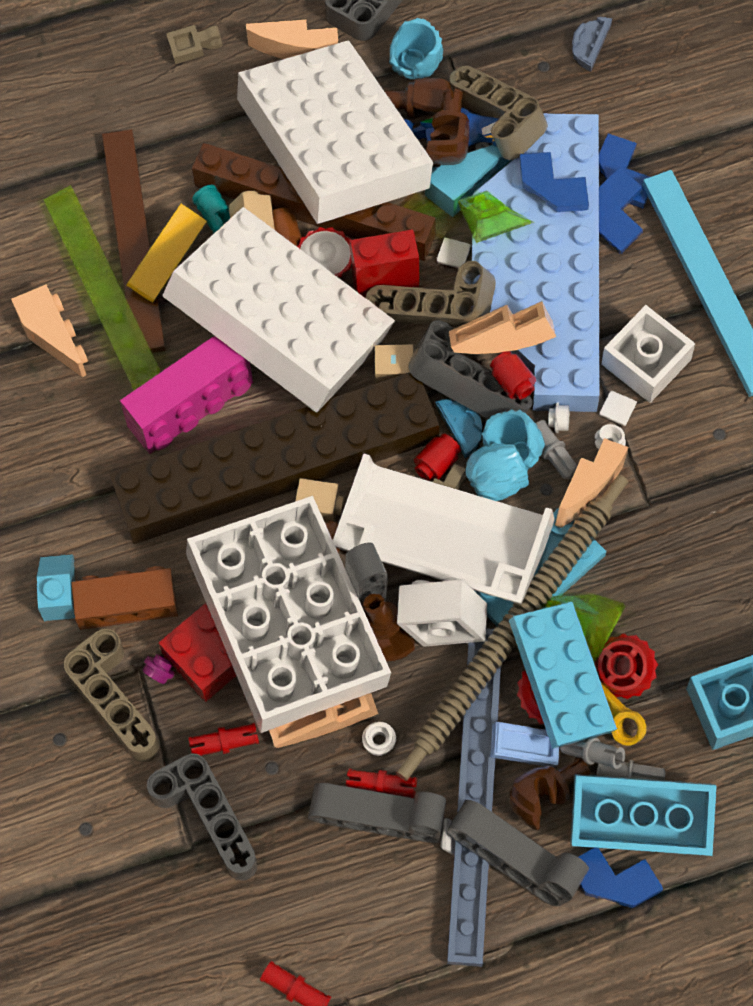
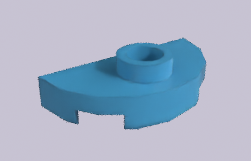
(462, 423)

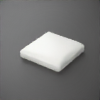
(453, 253)
(618, 408)
(447, 840)

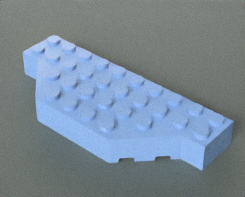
(553, 264)

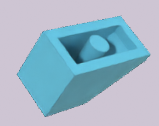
(55, 587)

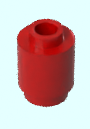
(513, 375)
(437, 457)

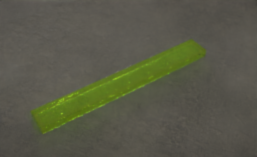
(102, 287)

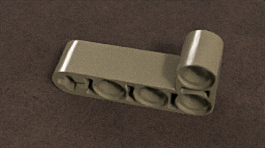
(519, 113)
(429, 300)
(115, 701)

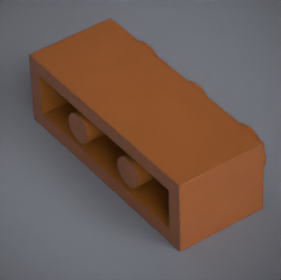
(124, 598)

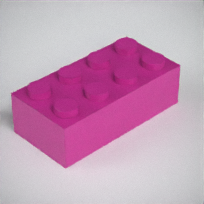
(185, 393)

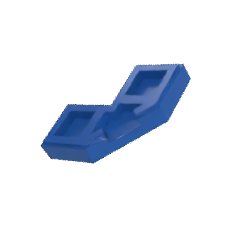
(618, 153)
(560, 194)
(614, 223)
(626, 888)

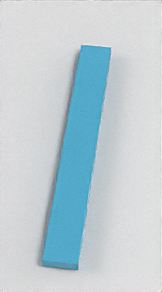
(704, 272)

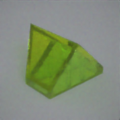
(489, 216)
(596, 616)

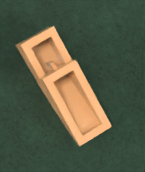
(288, 38)
(503, 331)
(591, 480)
(325, 721)

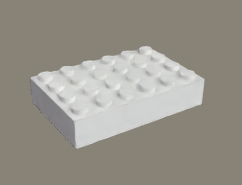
(334, 131)
(278, 308)
(287, 613)

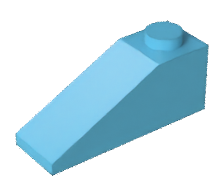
(461, 180)

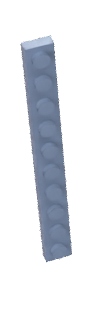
(475, 784)

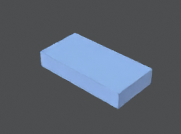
(522, 745)

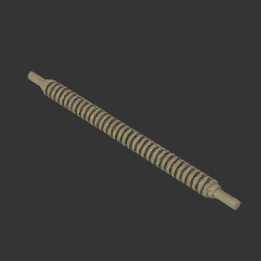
(502, 640)

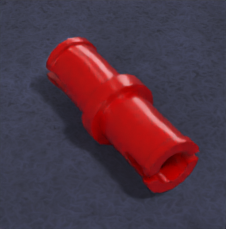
(224, 740)
(382, 783)
(293, 987)

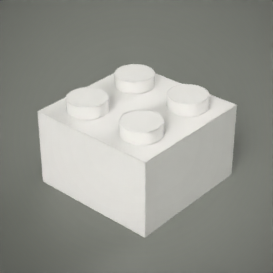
(647, 353)
(442, 612)

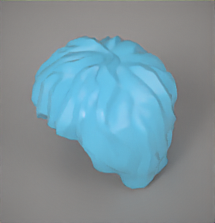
(416, 49)
(515, 429)
(496, 471)

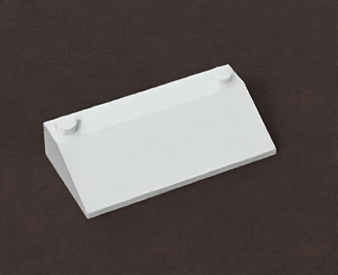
(444, 531)

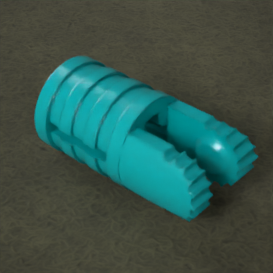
(211, 206)

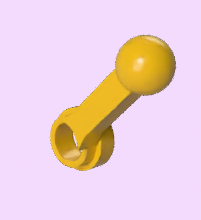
(619, 714)

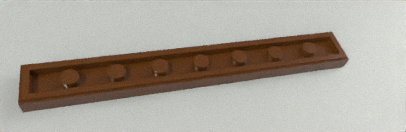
(131, 228)

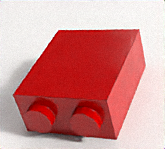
(385, 260)

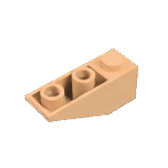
(45, 327)

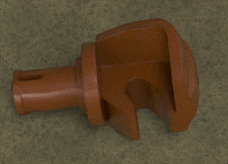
(422, 94)
(451, 133)
(392, 639)
(534, 784)

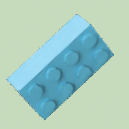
(724, 702)
(643, 814)

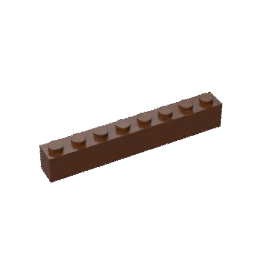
(238, 173)

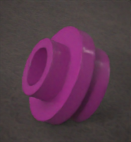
(158, 668)

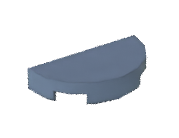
(589, 40)

